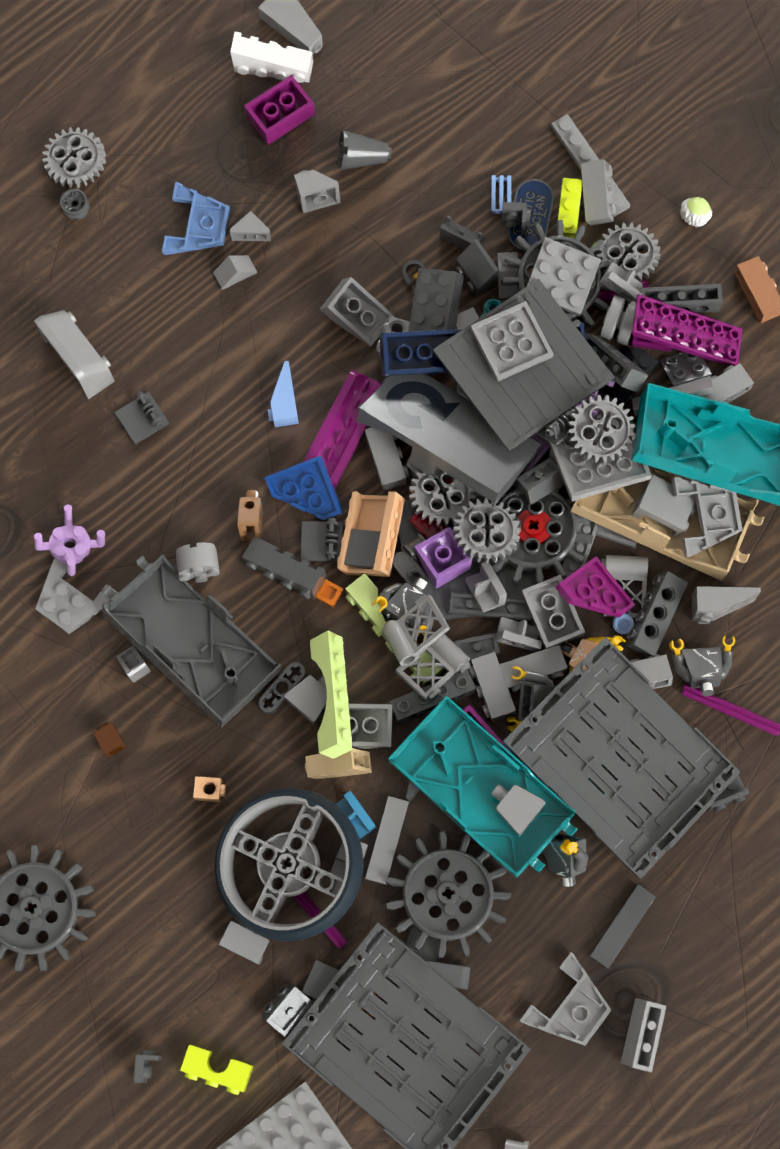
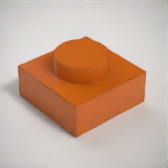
(329, 593)

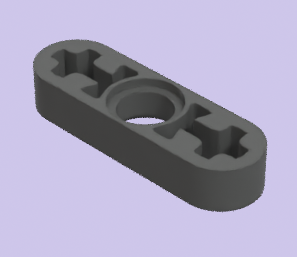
(267, 696)

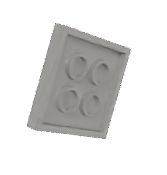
(565, 274)
(511, 341)

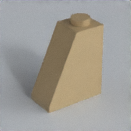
(347, 764)

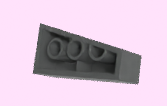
(284, 568)

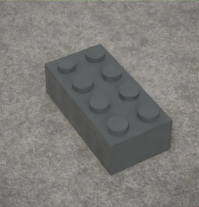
(436, 300)

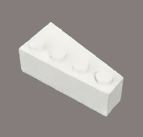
(270, 59)

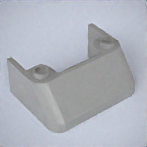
(75, 351)

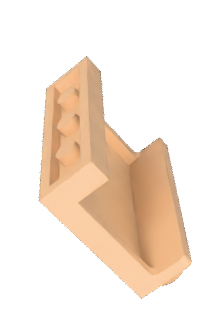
(373, 514)

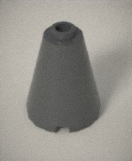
(361, 151)

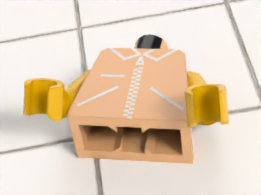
(585, 647)

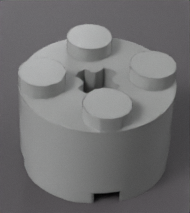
(197, 562)

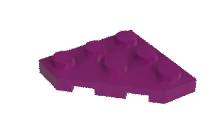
(595, 590)

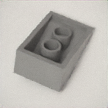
(356, 311)
(716, 602)
(551, 614)
(370, 725)

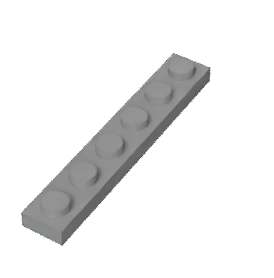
(582, 153)

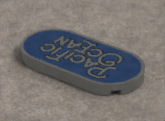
(540, 202)

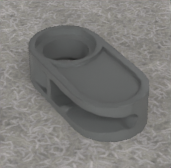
(406, 566)

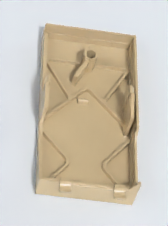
(615, 510)

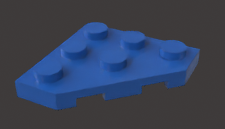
(306, 488)

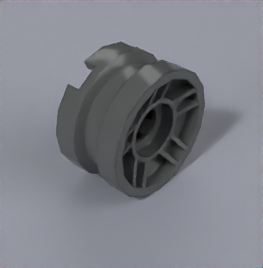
(79, 198)

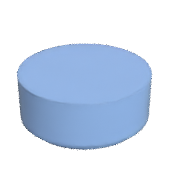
(623, 624)

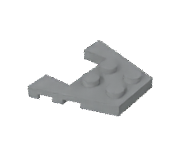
(716, 512)
(66, 604)
(579, 1012)

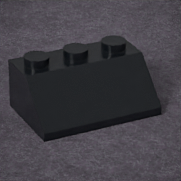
(644, 362)

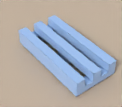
(500, 180)

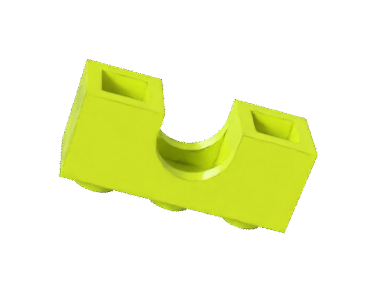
(570, 205)
(197, 1065)

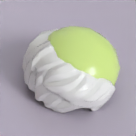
(696, 211)

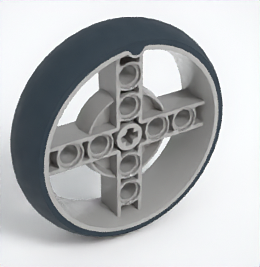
(234, 838)

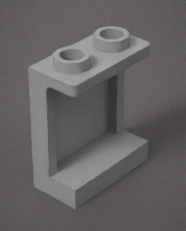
(660, 505)

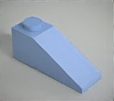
(283, 404)

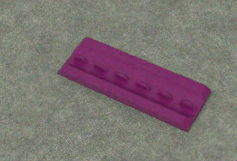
(686, 331)
(339, 431)

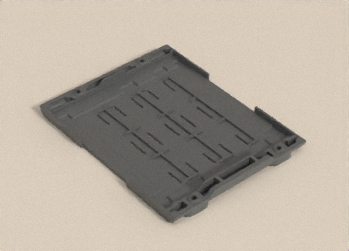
(636, 706)
(355, 1069)

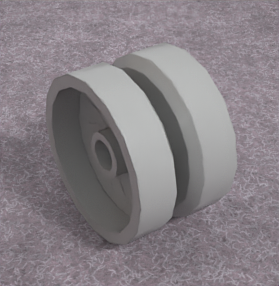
(618, 319)

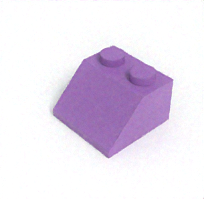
(442, 558)

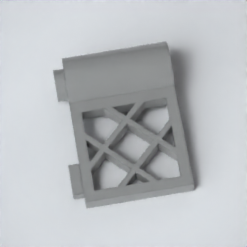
(628, 569)
(403, 641)
(448, 657)

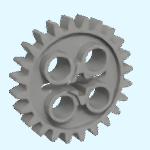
(84, 170)
(642, 263)
(617, 437)
(425, 499)
(505, 531)

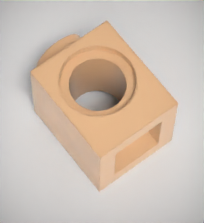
(201, 784)

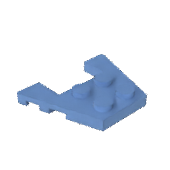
(205, 226)

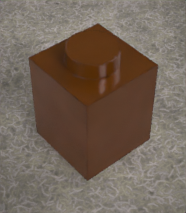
(109, 739)

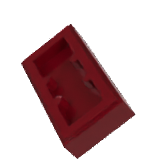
(423, 527)

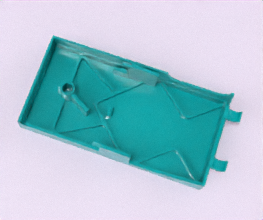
(708, 442)
(458, 770)

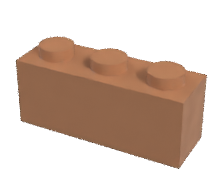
(759, 288)

